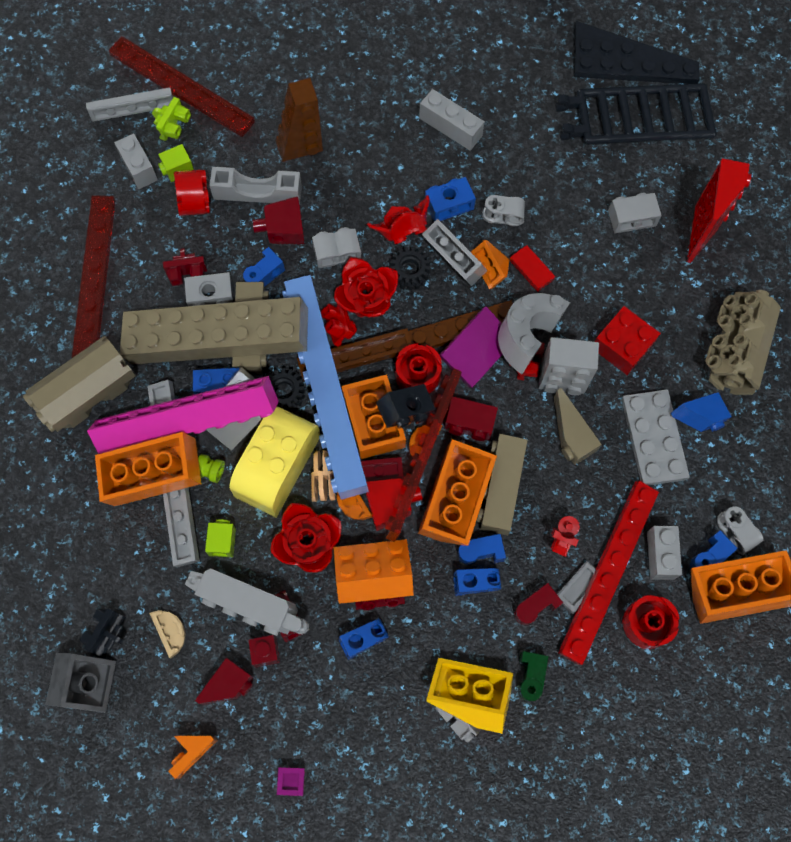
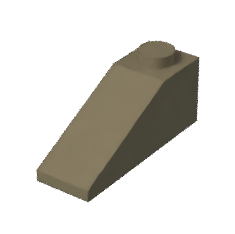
(575, 435)

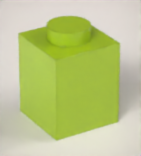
(174, 160)
(220, 539)

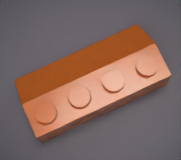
(457, 494)
(742, 586)

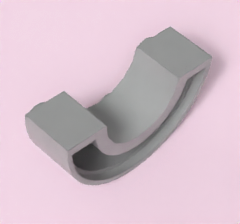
(526, 313)

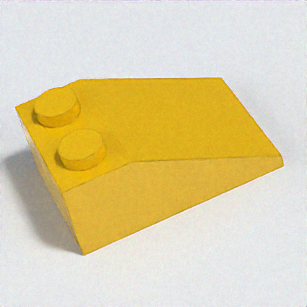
(472, 693)

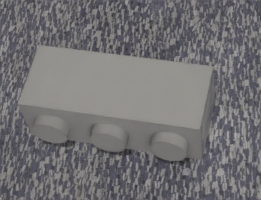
(451, 119)
(454, 252)

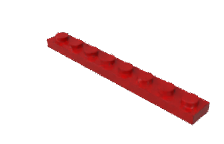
(608, 573)

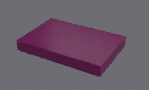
(474, 347)

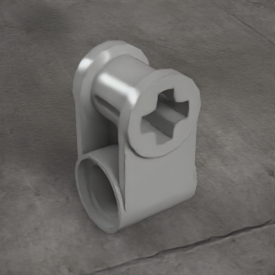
(505, 210)
(740, 530)

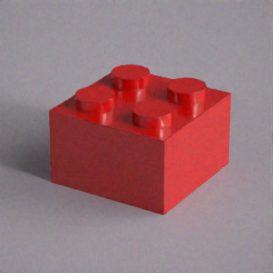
(626, 340)

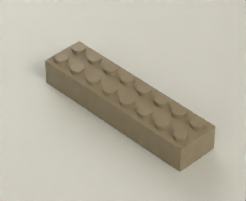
(215, 331)

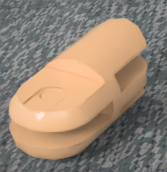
(320, 477)

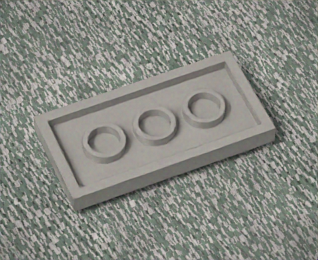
(655, 438)

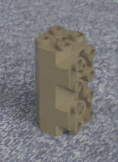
(743, 347)
(75, 387)

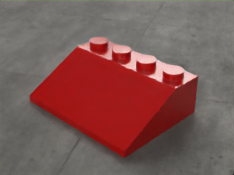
(716, 202)

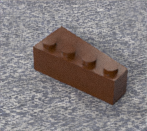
(300, 122)

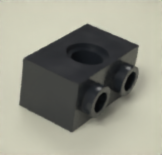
(405, 406)

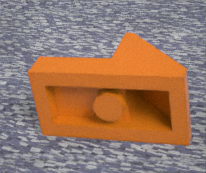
(196, 748)

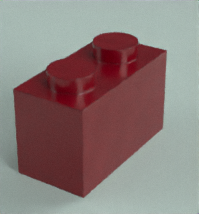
(470, 419)

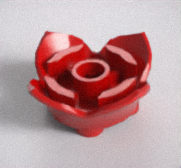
(402, 222)
(360, 276)
(301, 521)

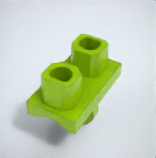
(167, 118)

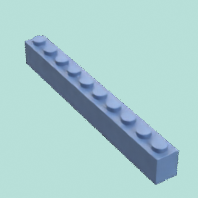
(328, 397)

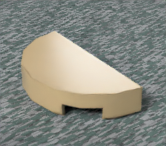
(170, 631)

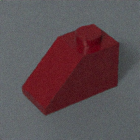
(226, 684)

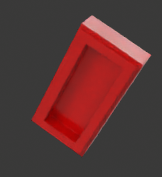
(532, 268)

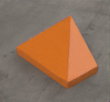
(493, 261)

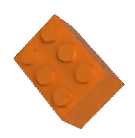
(366, 420)
(373, 571)

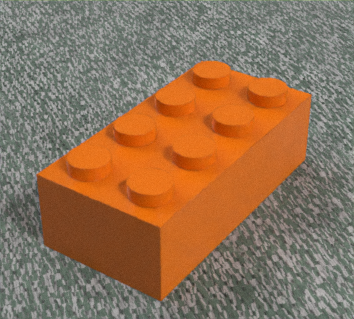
(147, 469)

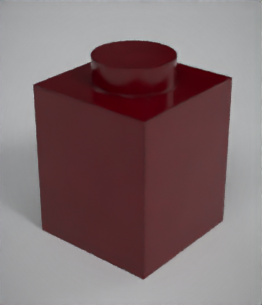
(264, 651)

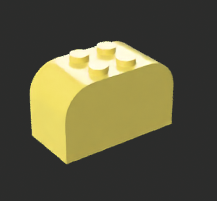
(274, 460)

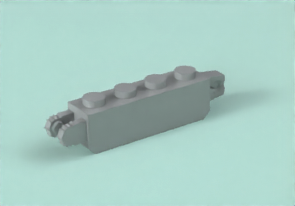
(243, 599)

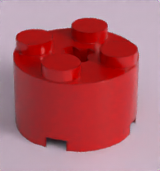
(191, 192)
(419, 358)
(663, 628)

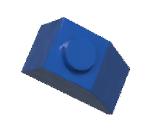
(703, 413)

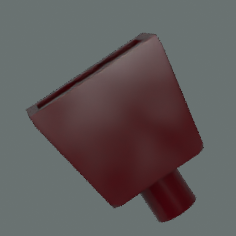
(282, 222)

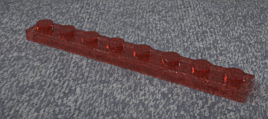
(182, 86)
(94, 273)
(420, 460)

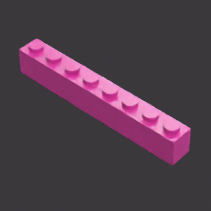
(185, 415)

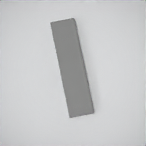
(129, 104)

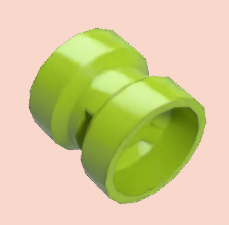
(211, 468)

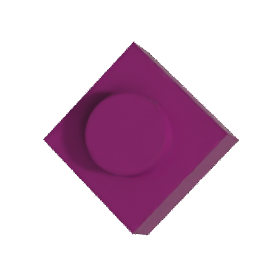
(291, 781)

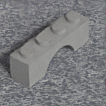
(233, 186)

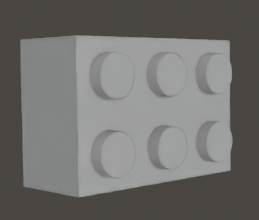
(568, 365)

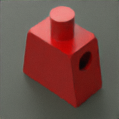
(382, 498)

